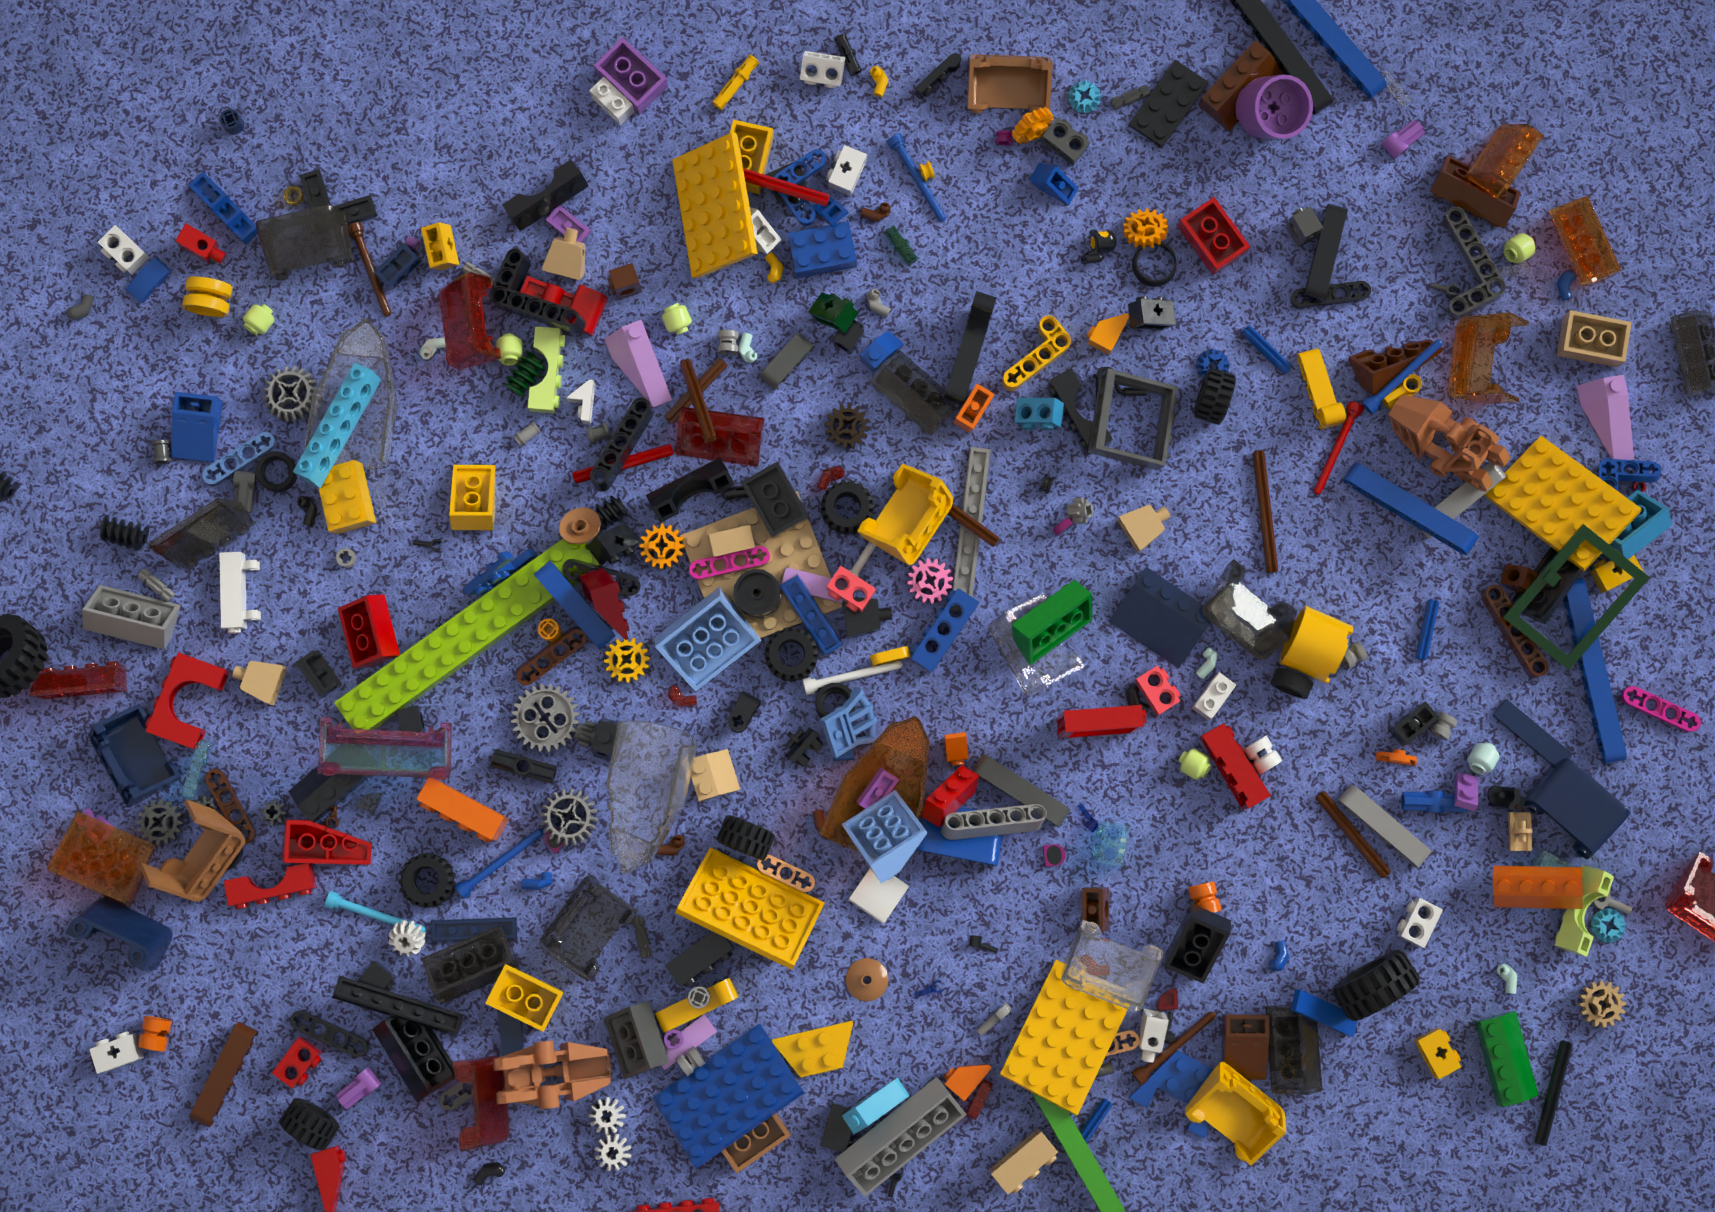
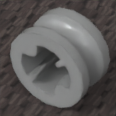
(341, 562)

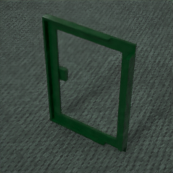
(1549, 575)

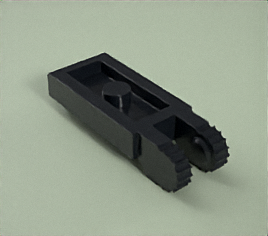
(939, 75)

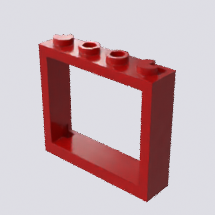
(1100, 721)

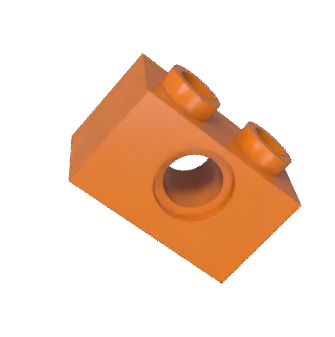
(973, 408)

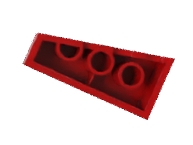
(1234, 766)

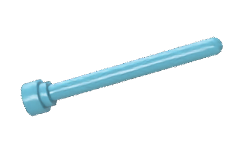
(335, 901)

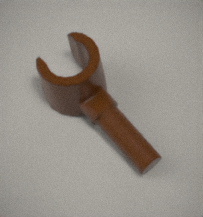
(333, 816)

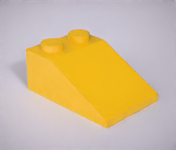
(472, 497)
(524, 997)

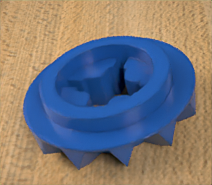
(1214, 355)

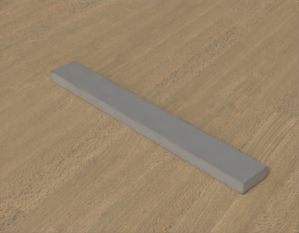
(973, 506)

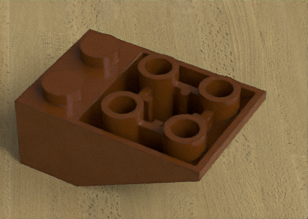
(1246, 1044)

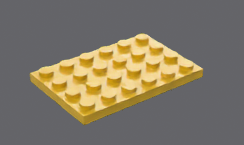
(714, 206)
(1558, 495)
(750, 908)
(1062, 1043)

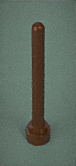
(356, 233)
(1141, 1074)

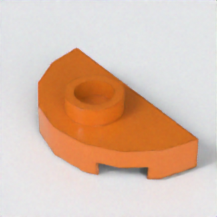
(1397, 757)

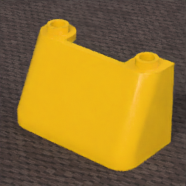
(909, 515)
(1238, 1112)

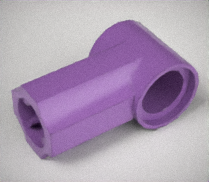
(1401, 140)
(362, 1085)

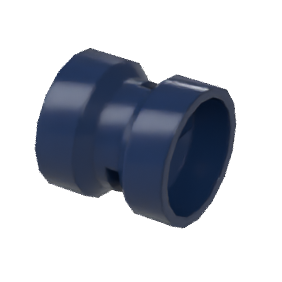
(235, 125)

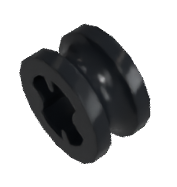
(1046, 483)

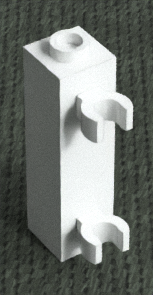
(233, 591)

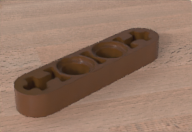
(553, 659)
(233, 804)

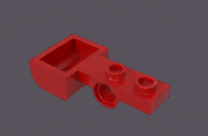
(586, 301)

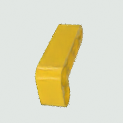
(1034, 359)
(1320, 389)
(683, 1012)

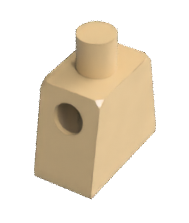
(566, 256)
(1143, 525)
(261, 680)

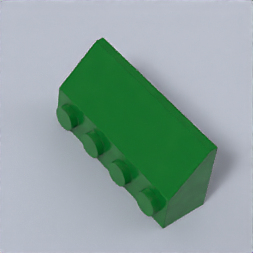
(1052, 621)
(1506, 1059)

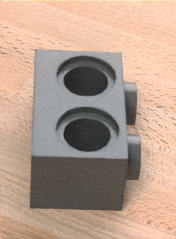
(1061, 145)

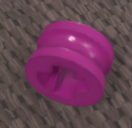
(1004, 138)

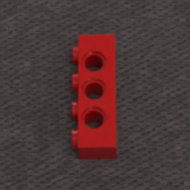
(707, 1205)

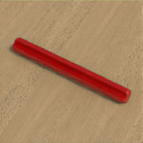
(786, 187)
(632, 461)

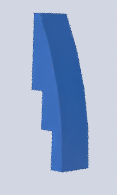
(224, 207)

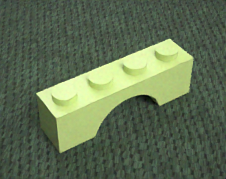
(544, 396)
(1573, 933)

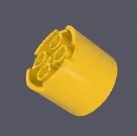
(1316, 644)

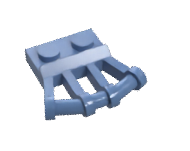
(838, 726)

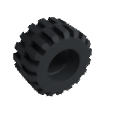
(1214, 396)
(840, 490)
(786, 636)
(745, 837)
(409, 875)
(309, 1124)

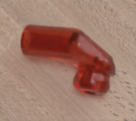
(830, 474)

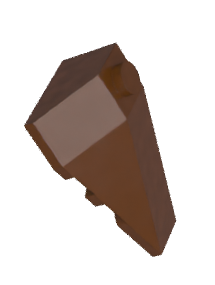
(1378, 369)

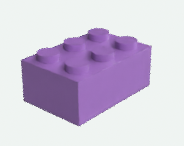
(631, 75)

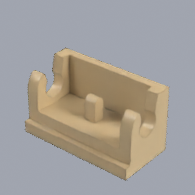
(731, 540)

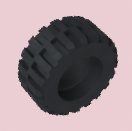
(25, 657)
(1376, 985)

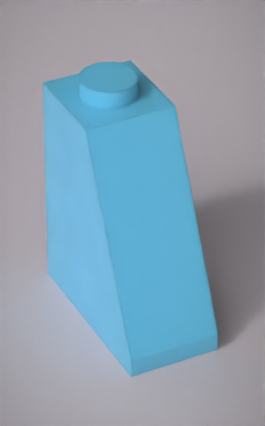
(875, 1105)

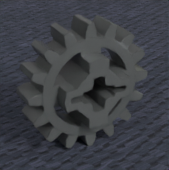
(167, 816)

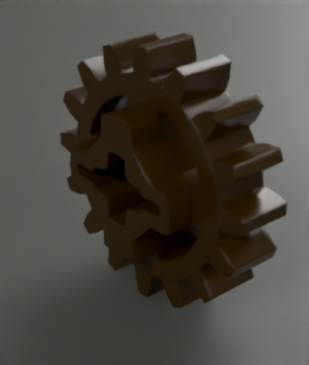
(840, 432)

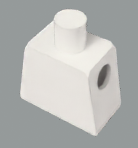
(1152, 1025)

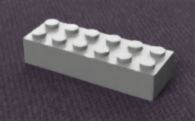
(900, 1137)

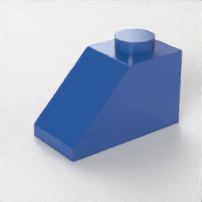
(1054, 182)
(880, 350)

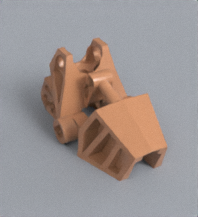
(1417, 421)
(582, 1066)

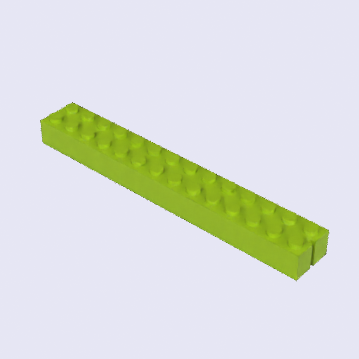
(456, 641)

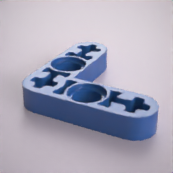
(788, 173)
(1617, 471)

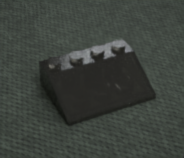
(203, 533)

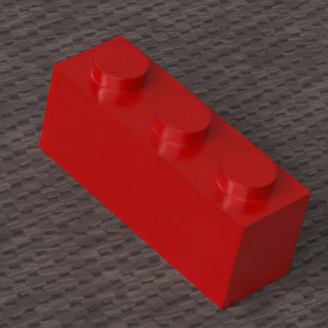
(950, 795)

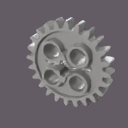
(530, 729)

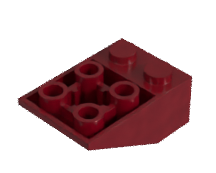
(603, 595)

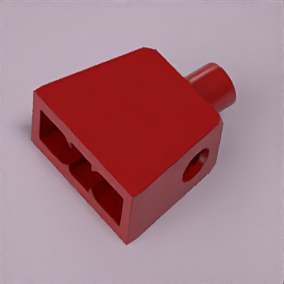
(192, 240)

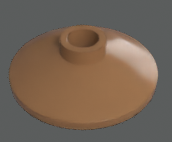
(576, 520)
(863, 968)

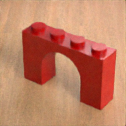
(183, 671)

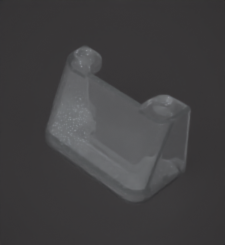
(1045, 671)
(1109, 968)

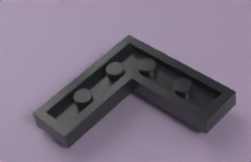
(317, 195)

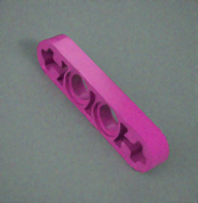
(729, 561)
(1659, 711)

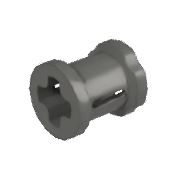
(598, 433)
(161, 451)

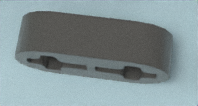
(458, 1101)

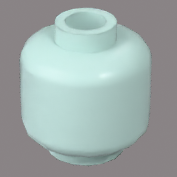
(1483, 758)

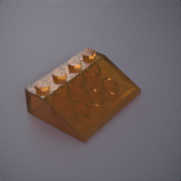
(101, 859)

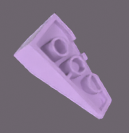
(635, 357)
(1608, 410)

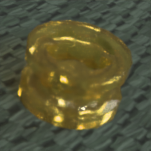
(288, 192)

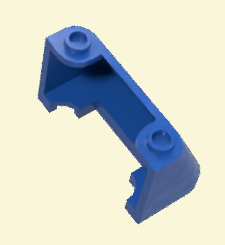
(976, 849)

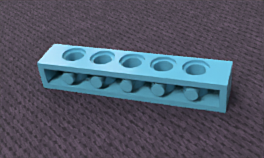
(337, 425)

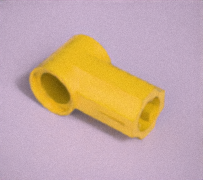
(1402, 389)

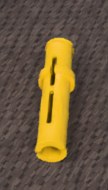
(741, 74)

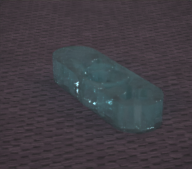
(194, 774)

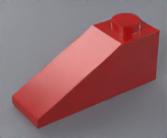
(329, 1170)

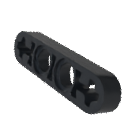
(1331, 297)
(620, 576)
(328, 1036)

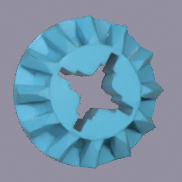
(1087, 105)
(1599, 928)

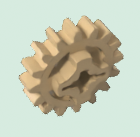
(1599, 1011)

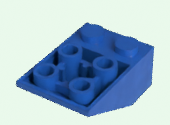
(195, 426)

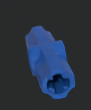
(1430, 802)

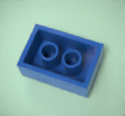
(822, 250)

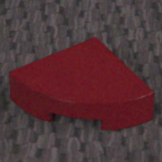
(1168, 1000)

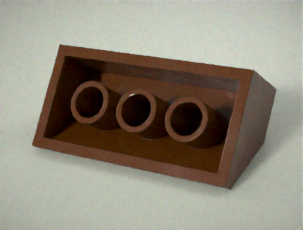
(1222, 96)
(1464, 193)

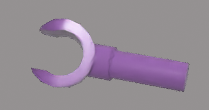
(412, 242)

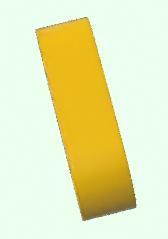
(890, 656)

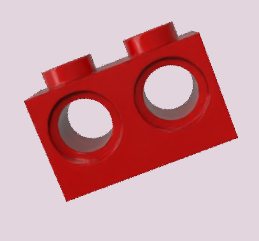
(294, 1059)

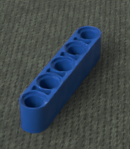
(574, 604)

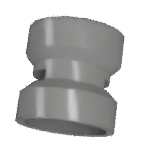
(728, 341)
(1354, 654)
(1442, 727)
(701, 999)
(694, 1057)

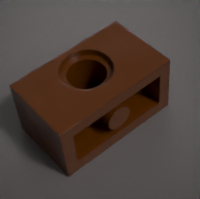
(624, 281)
(1096, 906)

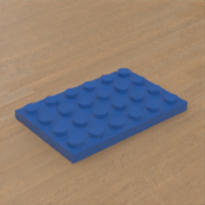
(728, 1096)

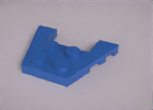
(498, 572)
(1179, 1077)

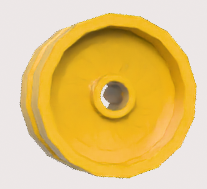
(207, 296)

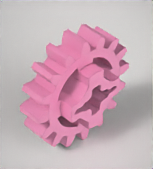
(940, 575)

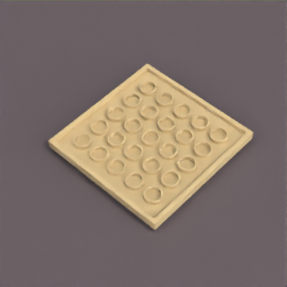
(792, 549)

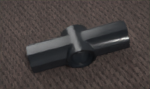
(510, 763)

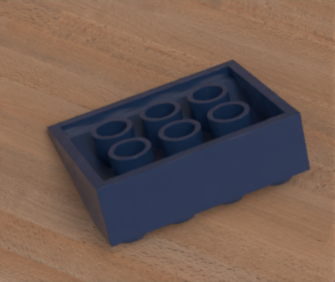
(1161, 617)

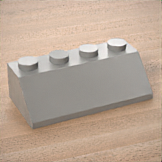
(130, 616)

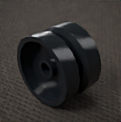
(763, 605)

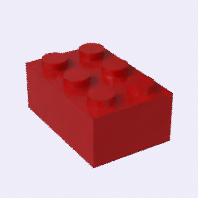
(1213, 236)
(368, 631)

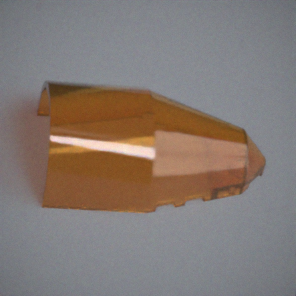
(899, 750)

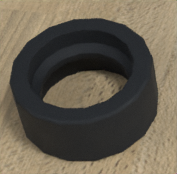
(261, 466)
(1291, 683)
(831, 688)

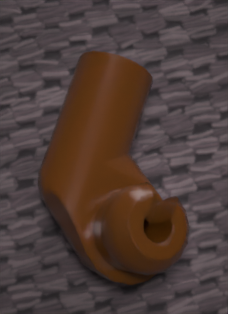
(877, 214)
(818, 820)
(672, 847)

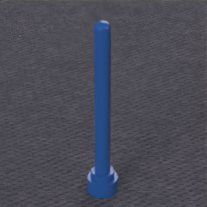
(896, 143)
(1371, 403)
(465, 887)

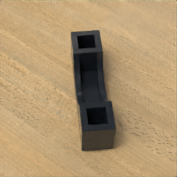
(528, 209)
(1065, 388)
(708, 478)

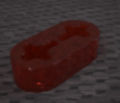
(979, 1099)

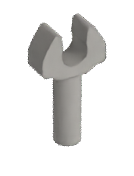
(1608, 901)
(997, 1016)

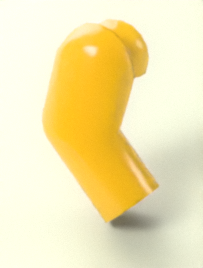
(880, 79)
(776, 268)

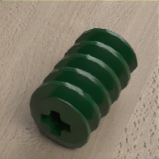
(524, 374)

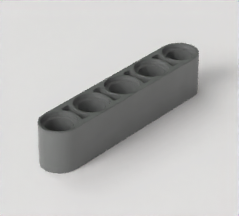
(1020, 789)

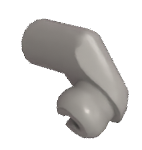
(875, 305)

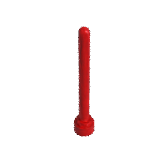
(1353, 411)

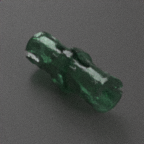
(901, 245)

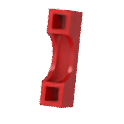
(296, 879)

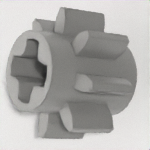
(1080, 510)

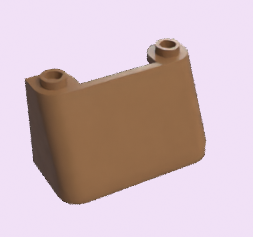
(1009, 82)

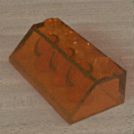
(1504, 157)
(1585, 241)

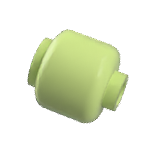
(1519, 248)
(676, 318)
(258, 319)
(510, 348)
(1195, 764)

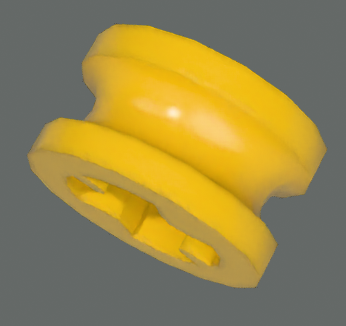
(926, 171)

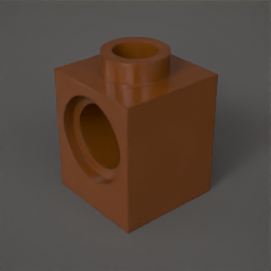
(1512, 572)

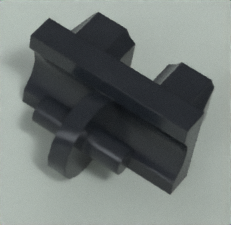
(799, 743)
(1505, 798)

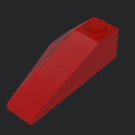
(314, 843)

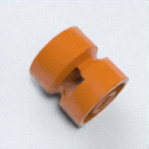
(1205, 897)
(154, 1033)

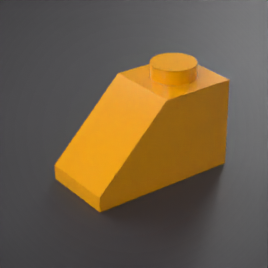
(1107, 333)

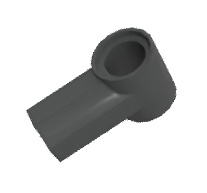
(245, 488)

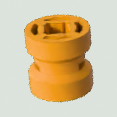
(549, 630)

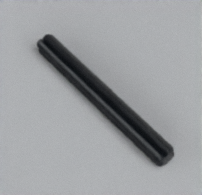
(1553, 1092)

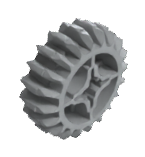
(285, 399)
(572, 808)

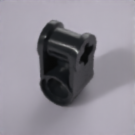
(745, 709)

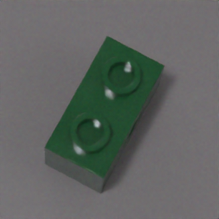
(833, 311)

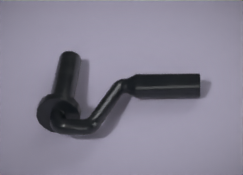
(1127, 391)

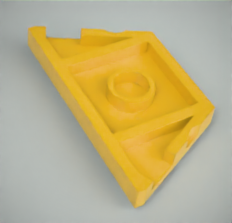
(816, 1049)

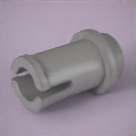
(526, 434)

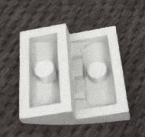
(878, 898)

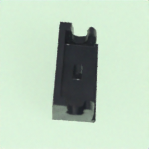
(319, 673)

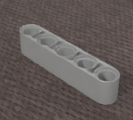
(1467, 495)
(1385, 825)
(985, 827)

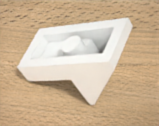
(584, 395)

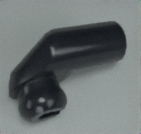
(309, 508)
(1133, 698)
(489, 1169)

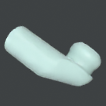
(431, 346)
(745, 350)
(1209, 665)
(1509, 977)

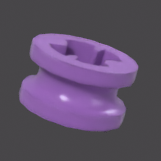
(668, 1043)

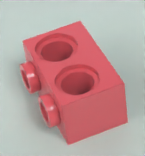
(854, 585)
(1153, 693)

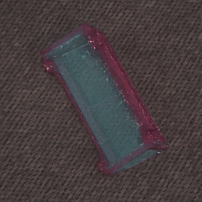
(384, 751)

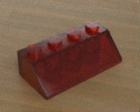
(736, 437)
(80, 681)

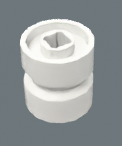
(1268, 760)

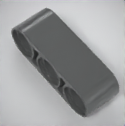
(782, 365)

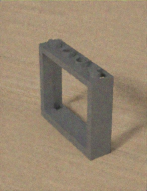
(1102, 410)

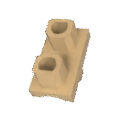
(1520, 831)

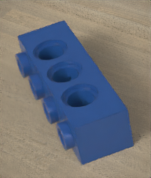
(968, 606)

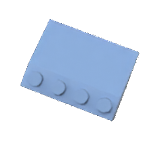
(706, 639)
(885, 835)

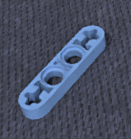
(237, 455)

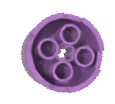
(1289, 104)

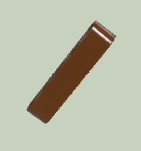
(1515, 643)
(222, 1074)

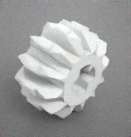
(406, 938)
(600, 1112)
(607, 1147)

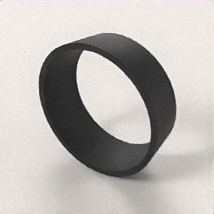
(1150, 282)

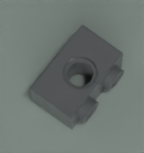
(1304, 226)

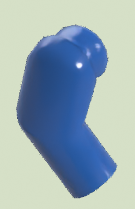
(1564, 283)
(536, 884)
(1281, 958)

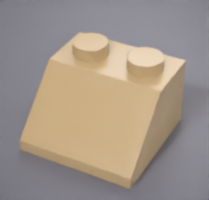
(714, 775)

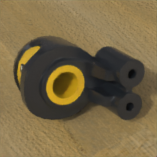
(1101, 243)

